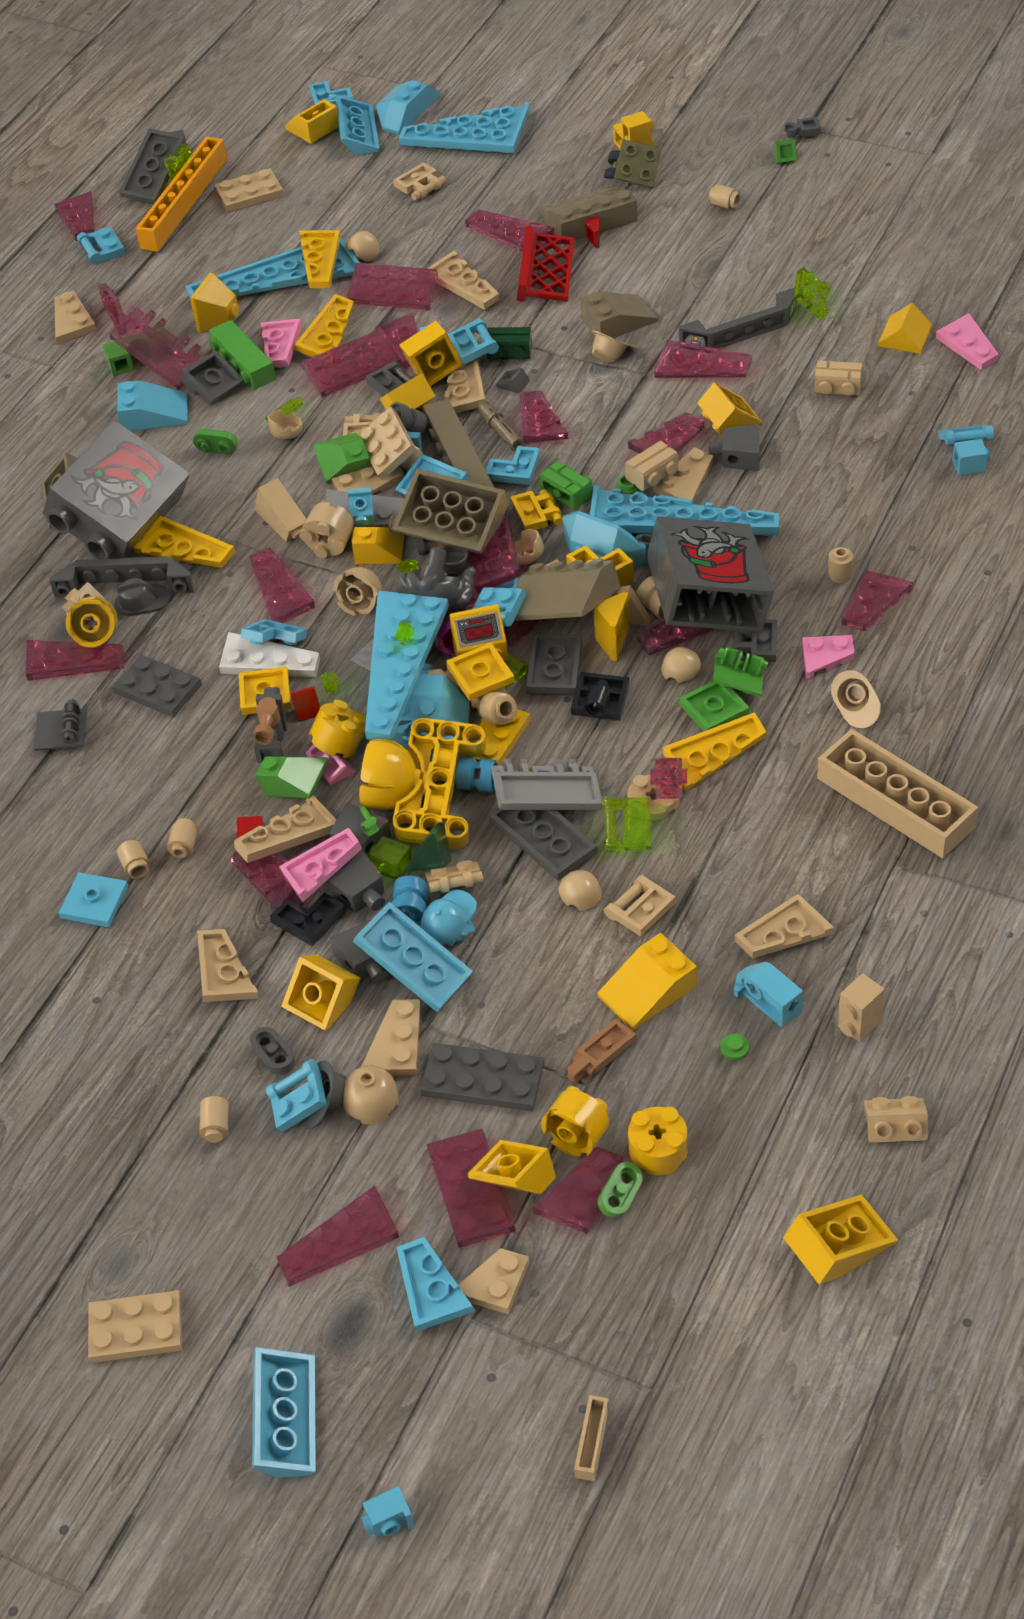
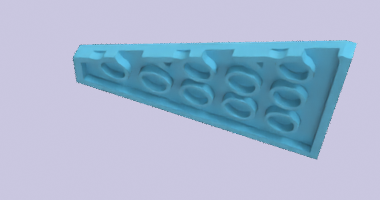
(491, 131)

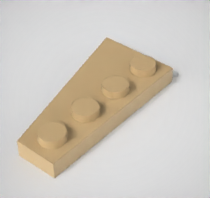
(464, 282)
(465, 387)

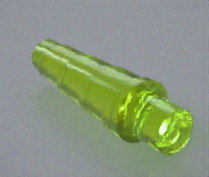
(289, 407)

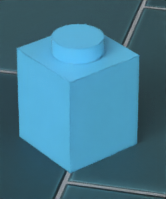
(970, 456)

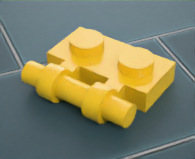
(529, 510)

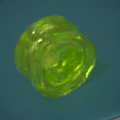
(408, 566)

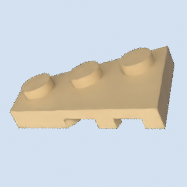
(71, 317)
(221, 970)
(397, 1039)

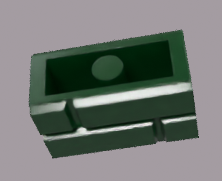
(512, 342)

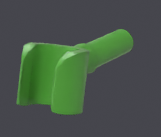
(369, 825)

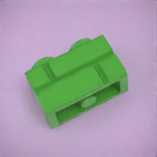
(566, 485)

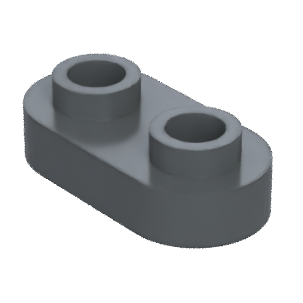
(274, 1052)

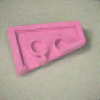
(280, 340)
(968, 341)
(319, 863)

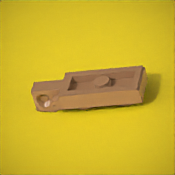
(600, 1050)

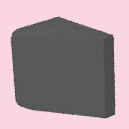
(513, 380)

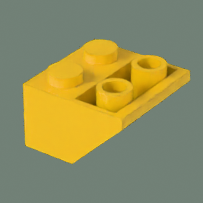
(315, 121)

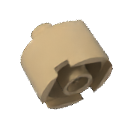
(327, 530)

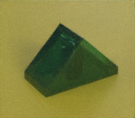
(433, 851)

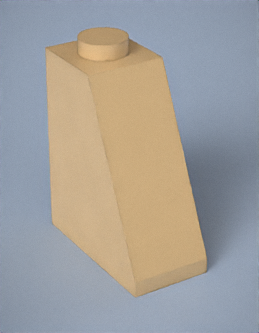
(279, 510)

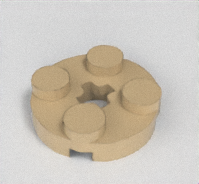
(658, 808)

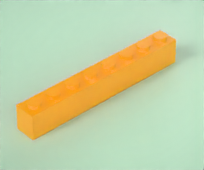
(181, 194)

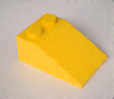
(649, 982)
(838, 1237)

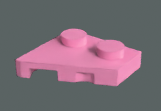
(826, 652)

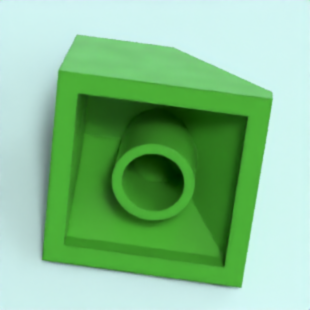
(341, 456)
(291, 775)

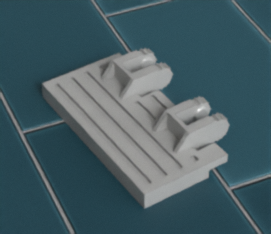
(546, 787)

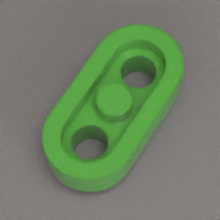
(215, 441)
(618, 1191)

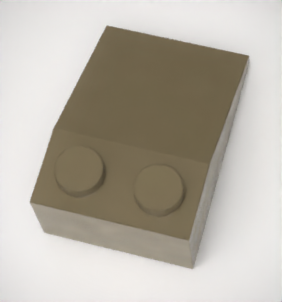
(615, 313)

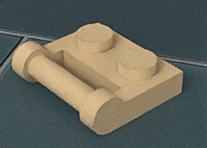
(645, 910)

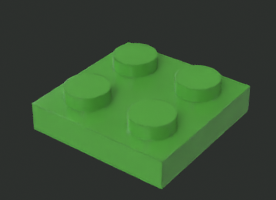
(713, 705)

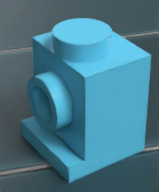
(361, 506)
(386, 1514)

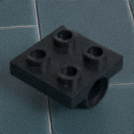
(600, 696)

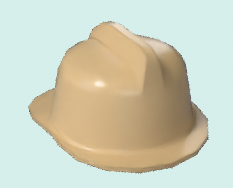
(608, 348)
(856, 699)

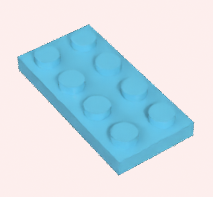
(413, 956)

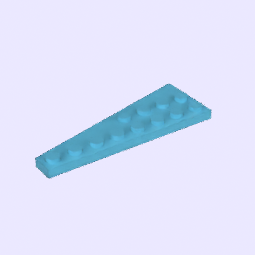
(278, 272)
(639, 512)
(397, 666)

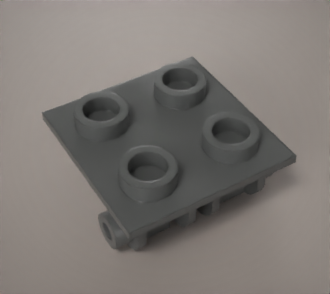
(61, 727)

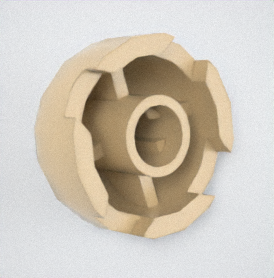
(357, 590)
(370, 1094)

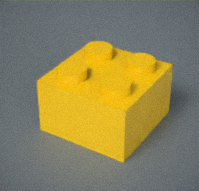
(431, 353)

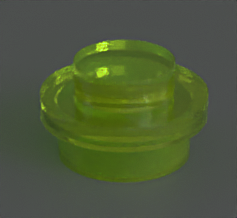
(405, 632)
(330, 681)

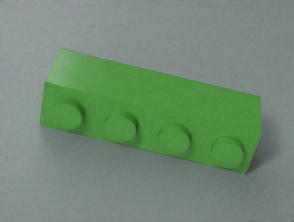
(242, 354)

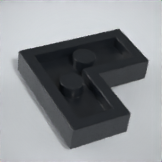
(311, 923)

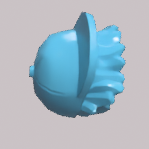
(450, 917)

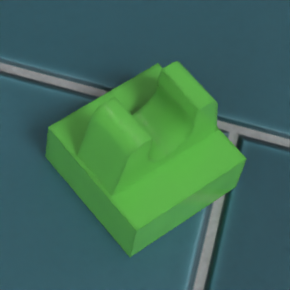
(785, 150)

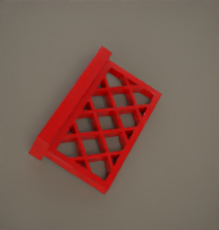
(529, 259)

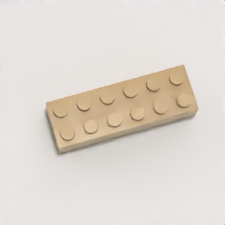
(897, 793)

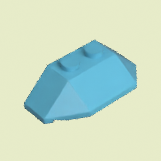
(405, 105)
(601, 537)
(436, 699)

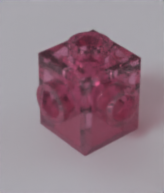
(668, 777)

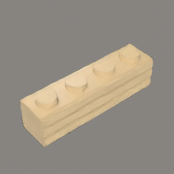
(591, 1438)

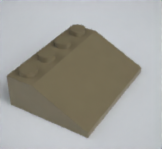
(612, 204)
(451, 511)
(566, 588)

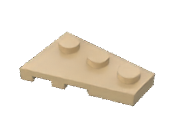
(367, 478)
(688, 478)
(783, 927)

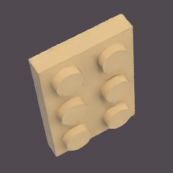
(249, 190)
(387, 443)
(134, 1326)

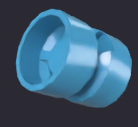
(467, 774)
(410, 896)

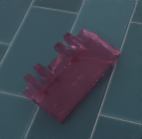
(155, 345)

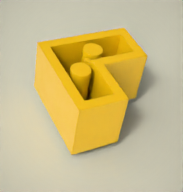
(634, 128)
(622, 562)

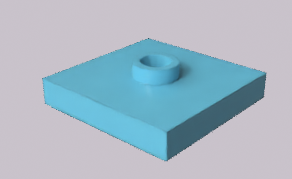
(93, 899)

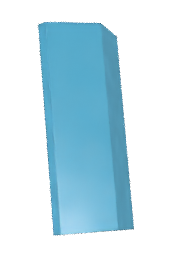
(357, 125)
(283, 1413)

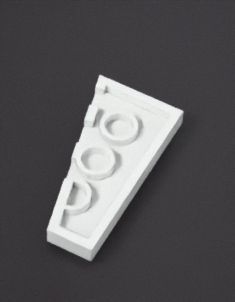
(243, 656)

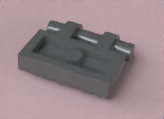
(762, 643)

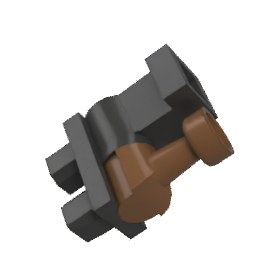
(271, 724)

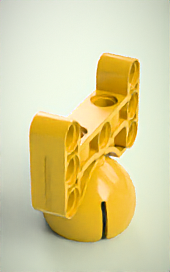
(402, 777)

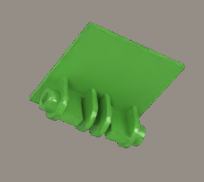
(738, 673)

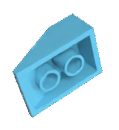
(150, 406)

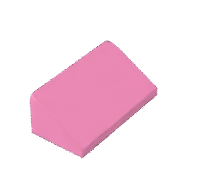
(337, 768)

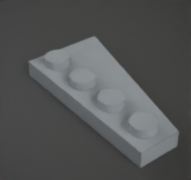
(383, 506)

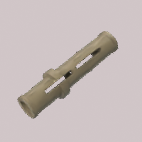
(495, 420)

